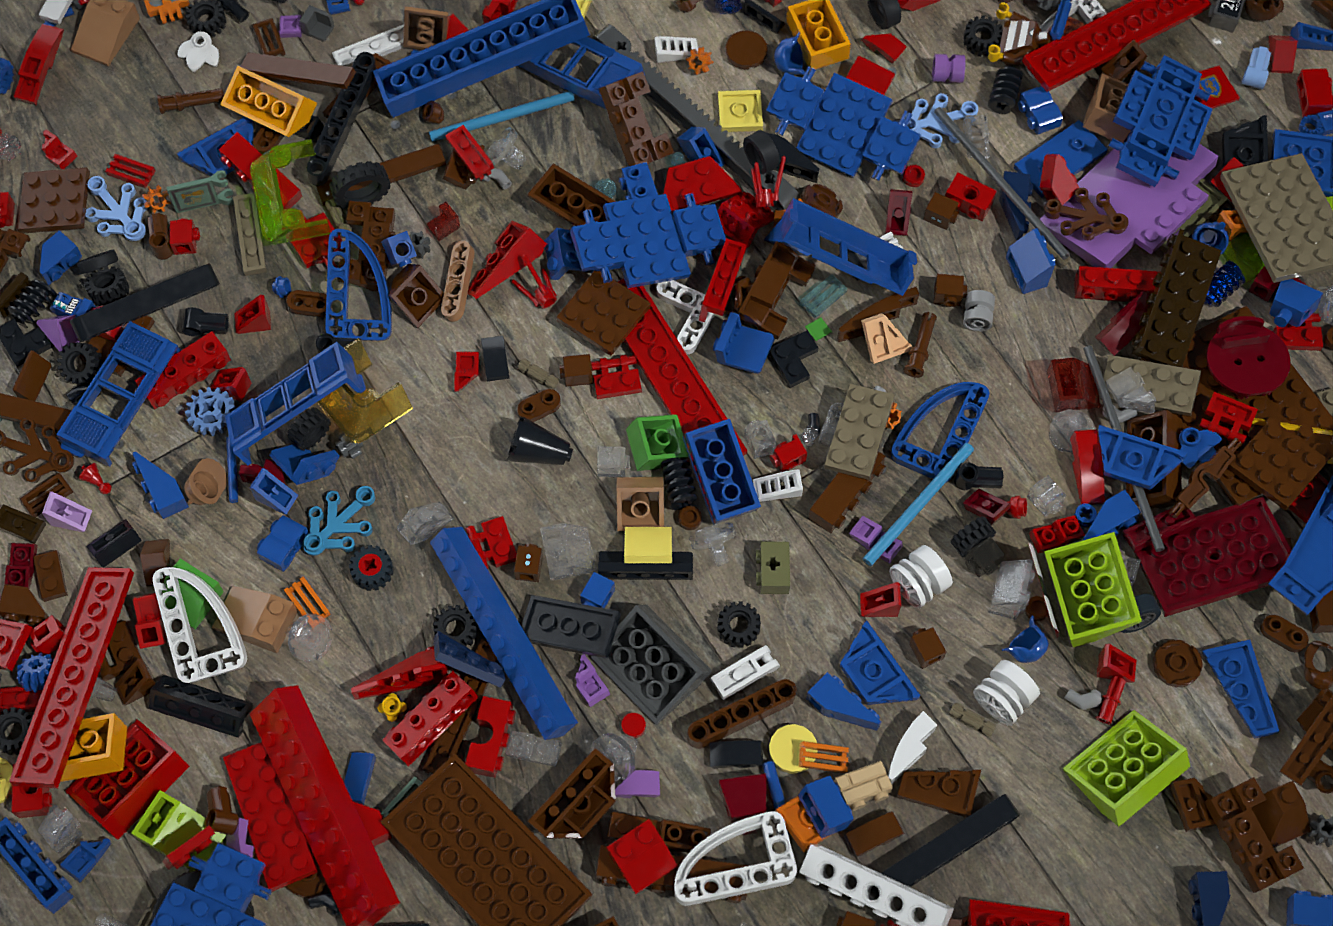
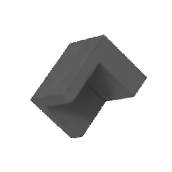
(316, 23)

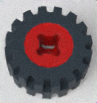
(371, 576)

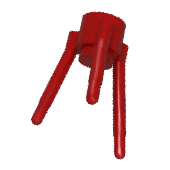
(764, 197)
(544, 295)

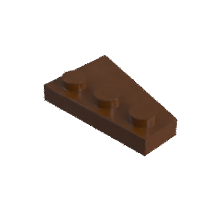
(944, 791)

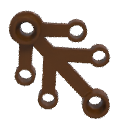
(1112, 221)
(36, 452)

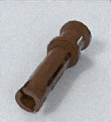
(180, 101)
(919, 353)

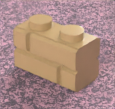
(864, 785)

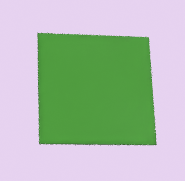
(818, 329)

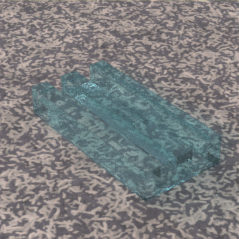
(811, 307)

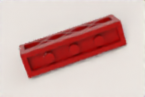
(723, 278)

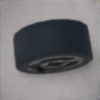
(1148, 611)

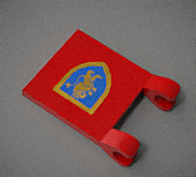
(1216, 82)

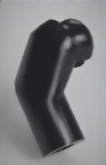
(78, 392)
(324, 899)

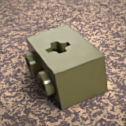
(773, 581)

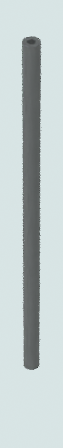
(1000, 181)
(1114, 422)

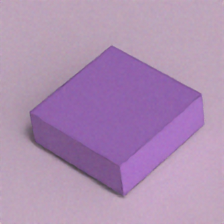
(290, 26)

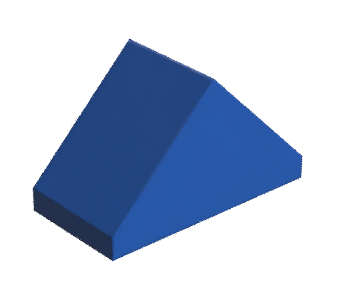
(272, 492)

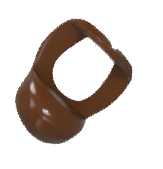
(741, 284)
(1314, 677)

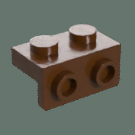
(457, 172)

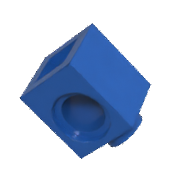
(390, 248)
(597, 591)

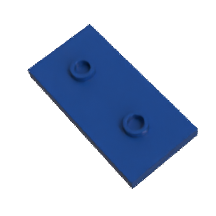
(1074, 144)

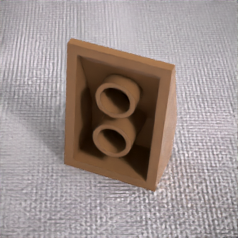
(424, 27)
(104, 29)
(1103, 109)
(259, 617)

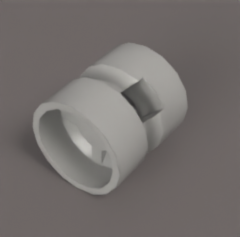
(979, 310)

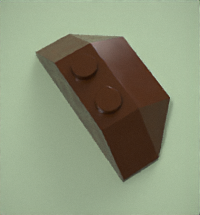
(578, 801)

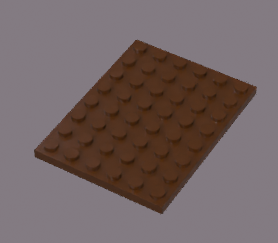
(1290, 404)

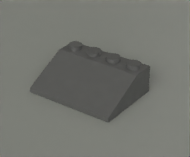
(652, 663)

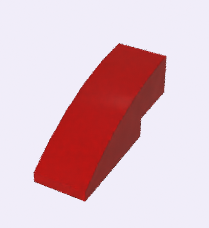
(1088, 466)

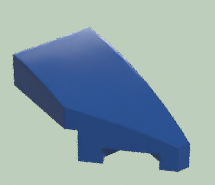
(84, 858)

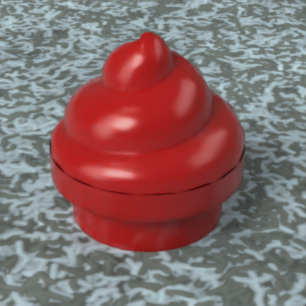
(1018, 507)

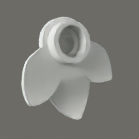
(198, 54)

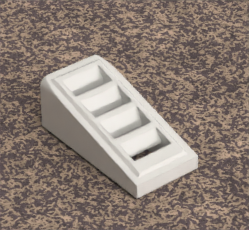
(673, 55)
(785, 477)

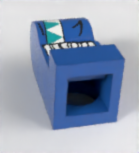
(66, 305)

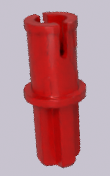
(1111, 700)

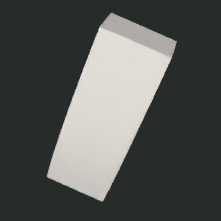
(911, 747)

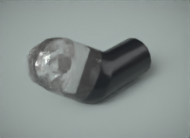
(812, 430)

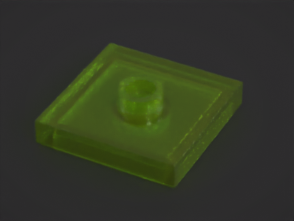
(1245, 255)

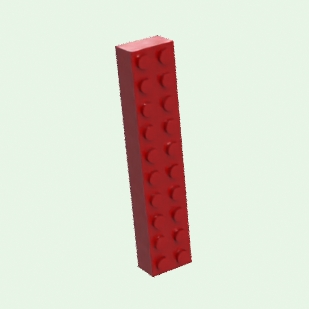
(324, 808)

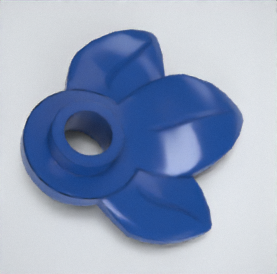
(1201, 449)

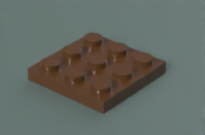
(53, 200)
(603, 312)
(1278, 464)

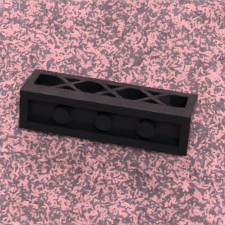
(197, 708)

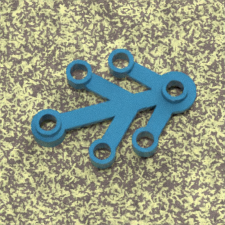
(338, 523)

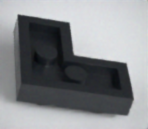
(20, 345)
(788, 357)

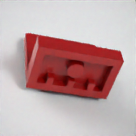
(870, 75)
(742, 218)

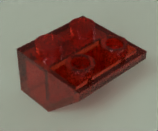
(1072, 385)

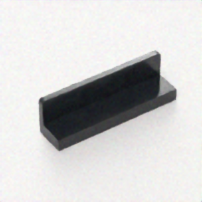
(612, 566)

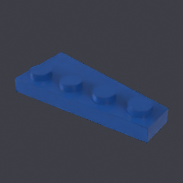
(1242, 681)

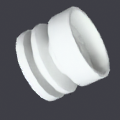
(921, 576)
(1006, 692)

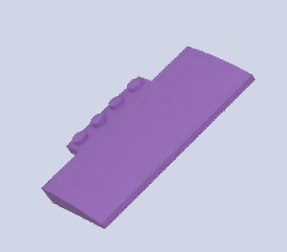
(1150, 210)

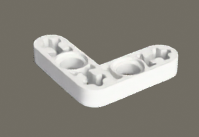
(692, 307)

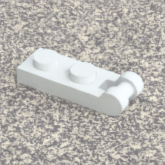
(744, 672)

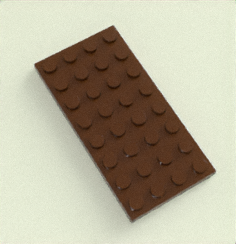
(484, 852)

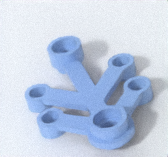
(934, 122)
(118, 212)

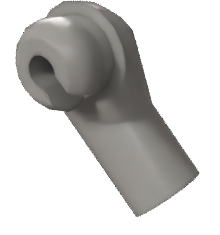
(500, 177)
(1122, 415)
(1086, 700)

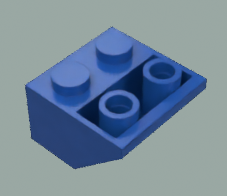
(1031, 261)

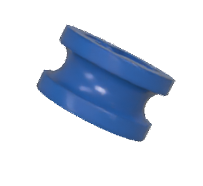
(1086, 508)

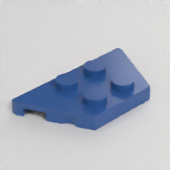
(205, 153)
(1136, 459)
(875, 670)

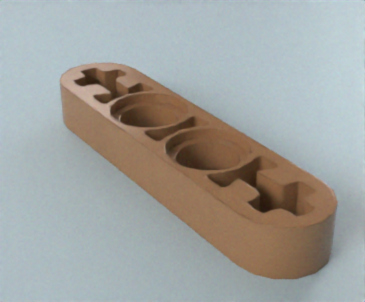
(454, 281)

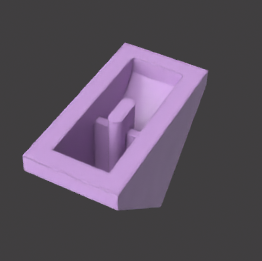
(65, 513)

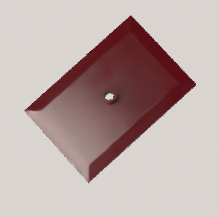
(1216, 558)

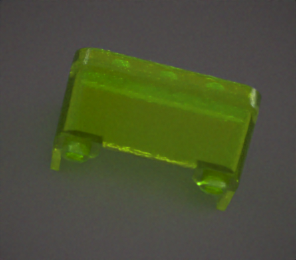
(276, 223)

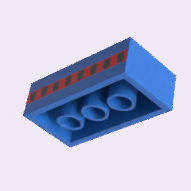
(721, 471)

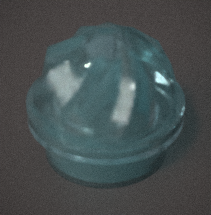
(606, 187)

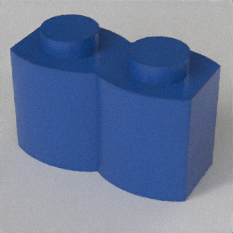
(1040, 110)
(282, 543)

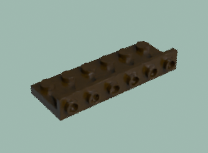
(1176, 300)

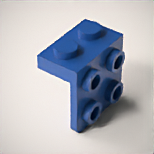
(561, 254)
(742, 346)
(304, 465)

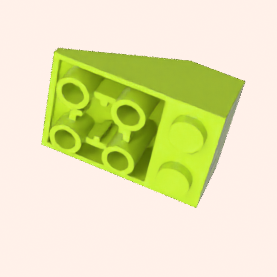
(170, 825)

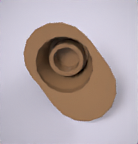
(205, 482)

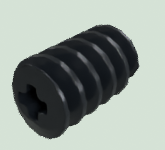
(1005, 90)
(30, 302)
(678, 483)

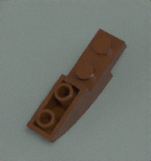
(676, 835)

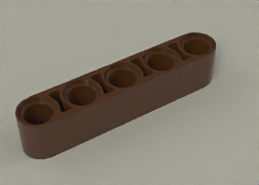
(750, 705)

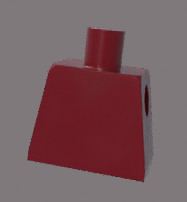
(744, 797)

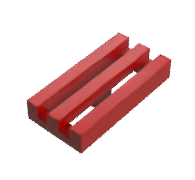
(117, 164)

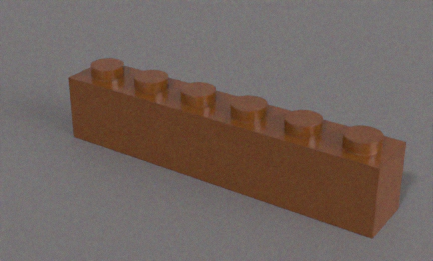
(610, 875)

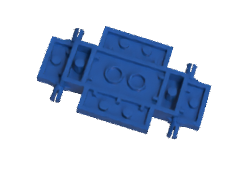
(1161, 119)
(843, 124)
(647, 239)
(220, 895)

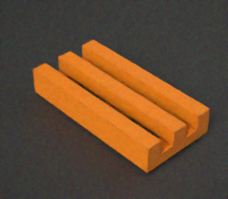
(296, 587)
(843, 759)

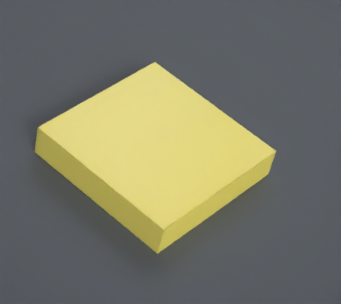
(740, 110)
(648, 545)

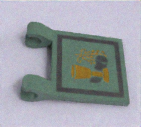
(200, 193)

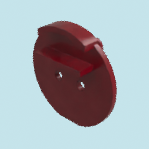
(1244, 341)

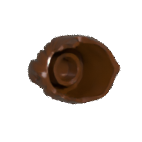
(1263, 9)

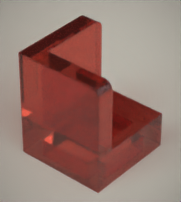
(445, 223)

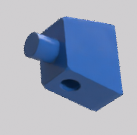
(1294, 303)

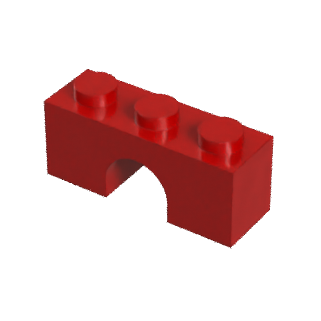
(486, 758)

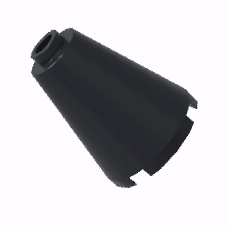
(537, 445)

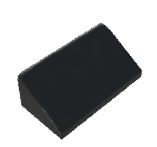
(763, 16)
(114, 543)

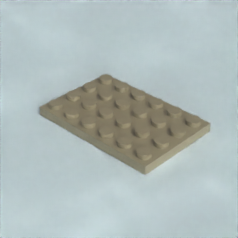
(1284, 215)

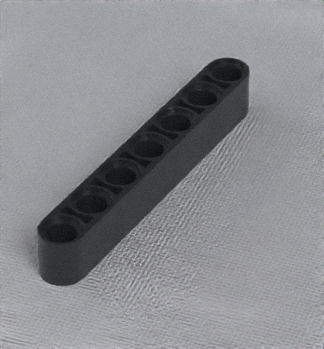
(341, 127)
(144, 302)
(952, 843)

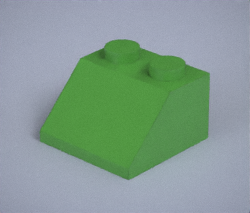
(655, 440)
(195, 603)

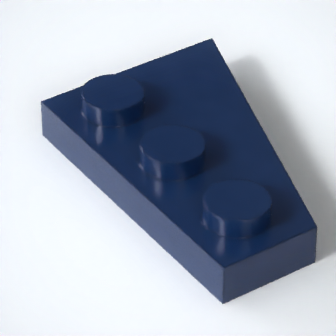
(462, 658)

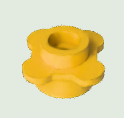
(392, 700)

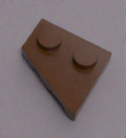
(1190, 799)

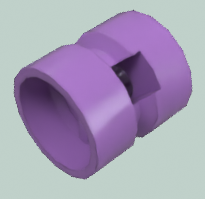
(948, 68)

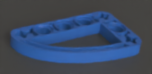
(342, 295)
(937, 462)

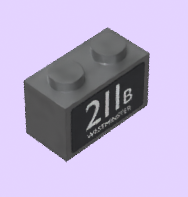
(1225, 14)

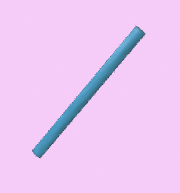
(506, 114)
(918, 504)

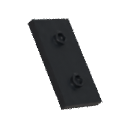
(570, 626)

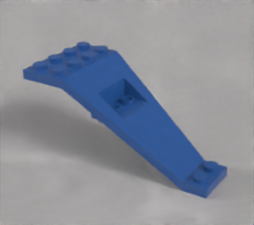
(1309, 568)

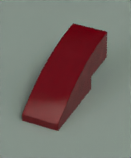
(1123, 325)

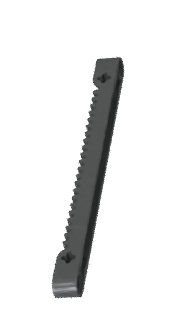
(689, 115)

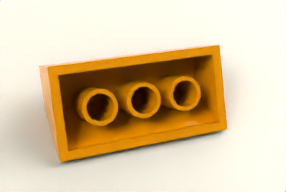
(267, 102)

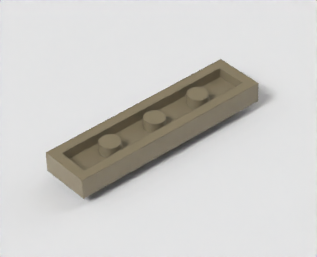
(249, 234)

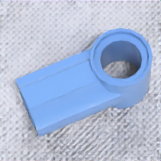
(1256, 72)

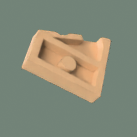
(883, 338)

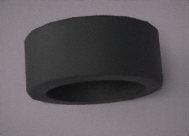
(885, 12)
(761, 149)

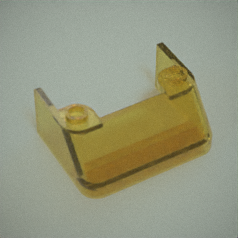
(366, 412)

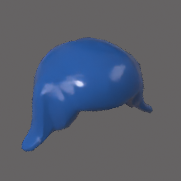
(789, 56)
(1212, 235)
(1029, 644)

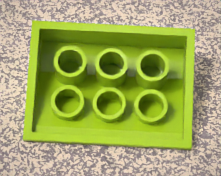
(1093, 588)
(1127, 767)

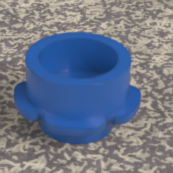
(281, 286)

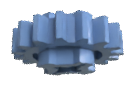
(210, 411)

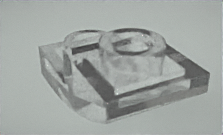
(533, 749)

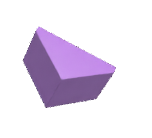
(58, 330)

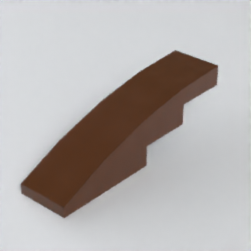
(888, 306)

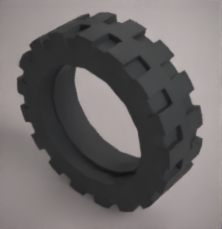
(357, 174)

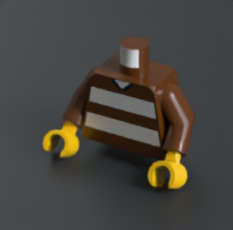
(1018, 37)

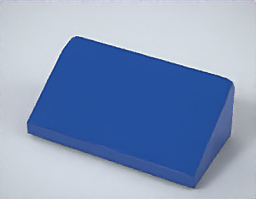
(359, 775)

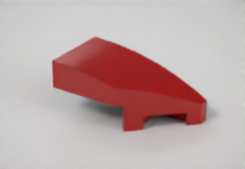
(886, 44)
(56, 151)
(466, 369)

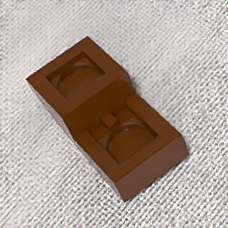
(875, 833)

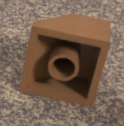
(640, 502)

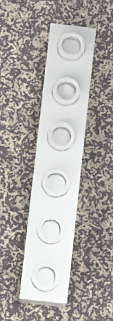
(815, 870)

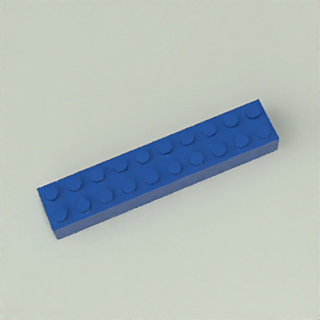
(479, 54)

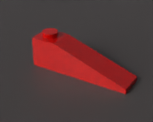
(507, 258)
(411, 673)

